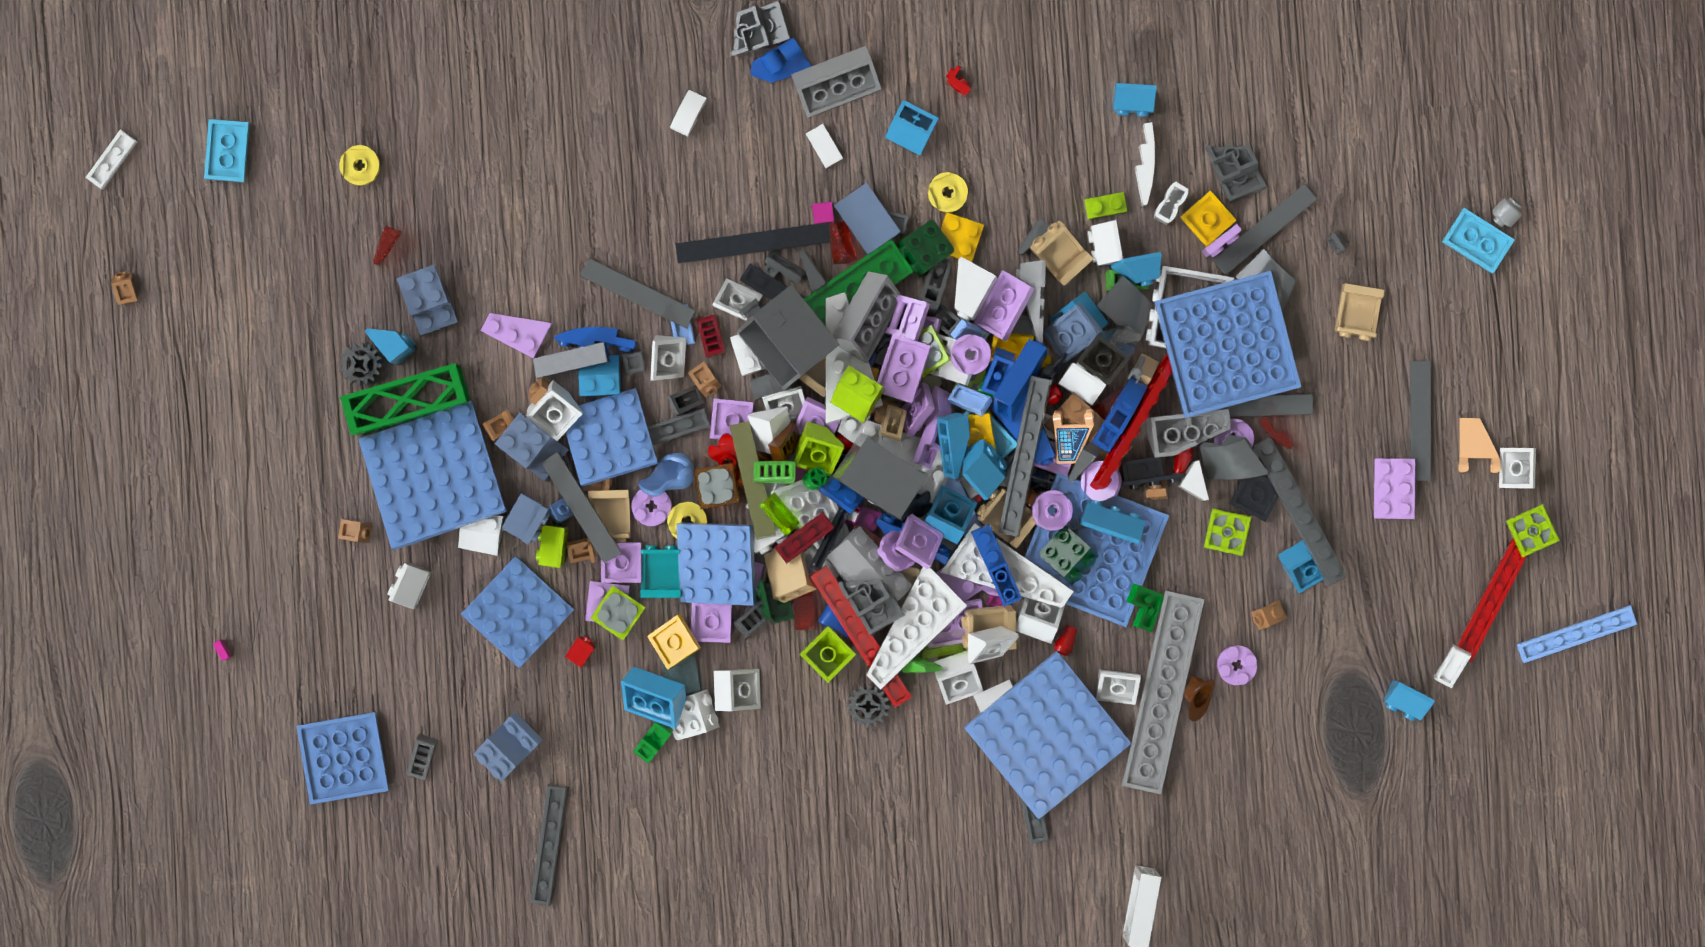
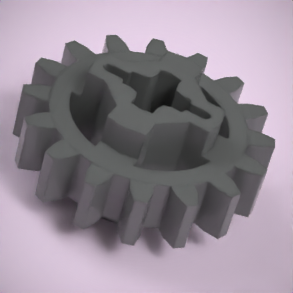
(351, 371)
(868, 714)

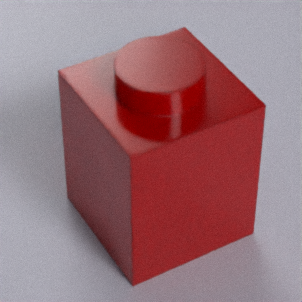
(580, 651)

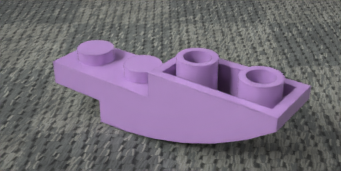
(929, 441)

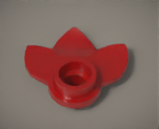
(723, 451)

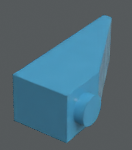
(953, 440)

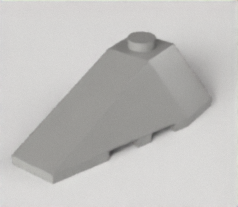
(1034, 275)
(1176, 434)

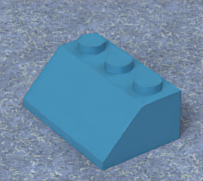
(393, 345)
(1113, 522)
(653, 697)

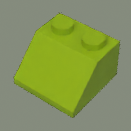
(857, 394)
(817, 448)
(552, 546)
(827, 654)

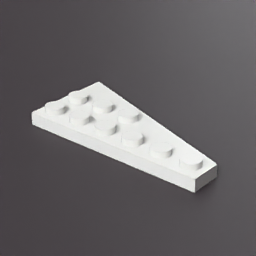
(838, 359)
(905, 450)
(807, 504)
(1029, 578)
(927, 612)

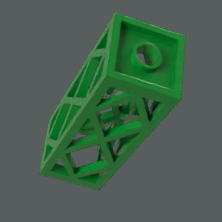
(354, 413)

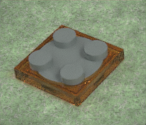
(717, 486)

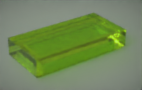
(779, 513)
(941, 651)

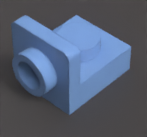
(560, 511)

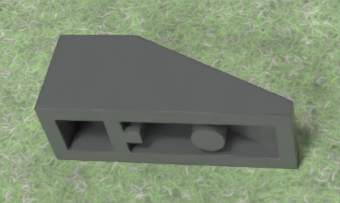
(935, 284)

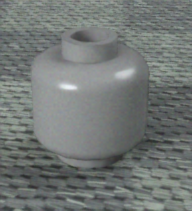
(1507, 212)

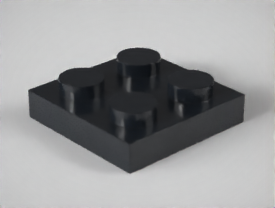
(1255, 497)

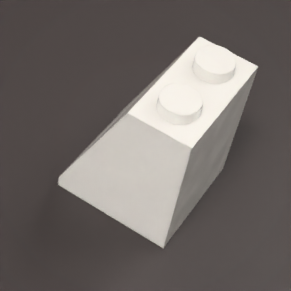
(972, 289)

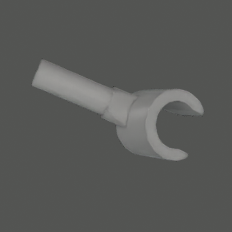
(1136, 371)

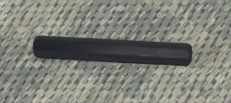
(829, 539)

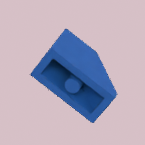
(997, 370)

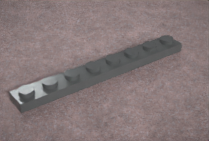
(1025, 456)
(1300, 512)

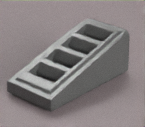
(1038, 230)
(1337, 241)
(814, 276)
(1086, 457)
(740, 627)
(427, 741)

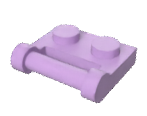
(912, 319)

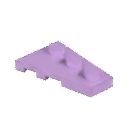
(516, 332)

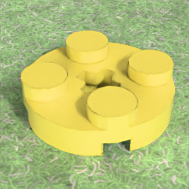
(352, 157)
(942, 202)
(682, 511)

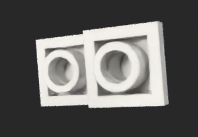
(688, 112)

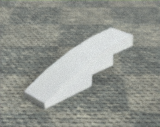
(1145, 172)

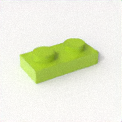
(1105, 205)

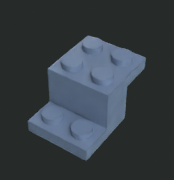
(427, 300)
(529, 445)
(526, 519)
(507, 747)

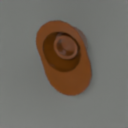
(1198, 695)

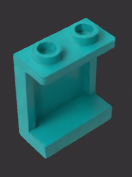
(660, 572)

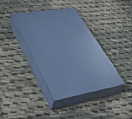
(867, 218)
(1072, 332)

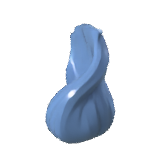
(671, 473)

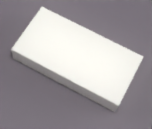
(824, 146)
(1452, 666)

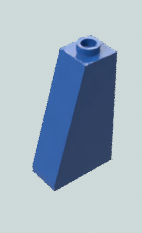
(1016, 383)
(1045, 449)

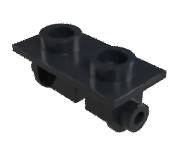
(1042, 480)

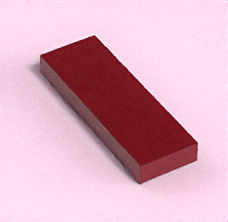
(804, 537)

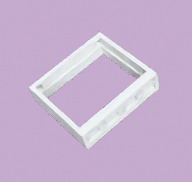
(1158, 295)
(1141, 906)

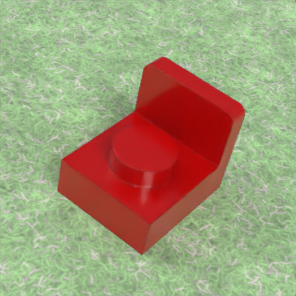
(960, 84)

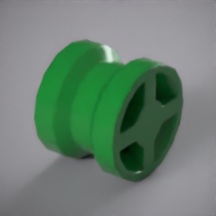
(816, 474)

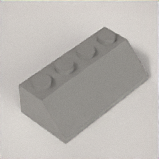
(836, 81)
(867, 316)
(858, 560)

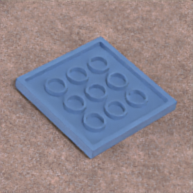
(610, 438)
(716, 563)
(517, 612)
(342, 758)

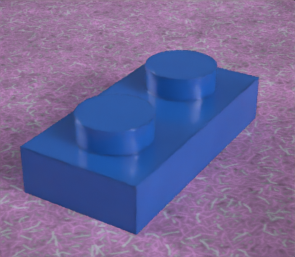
(841, 494)

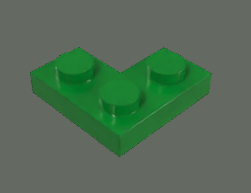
(1149, 603)

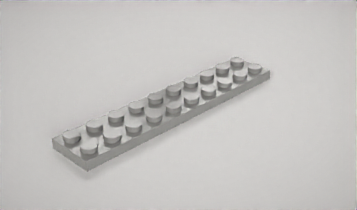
(1163, 692)

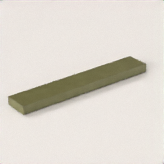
(754, 491)

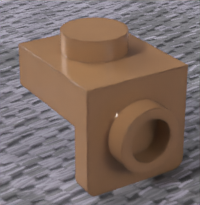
(538, 390)
(496, 426)
(581, 550)
(1268, 615)

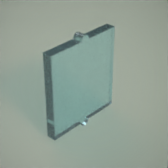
(685, 674)

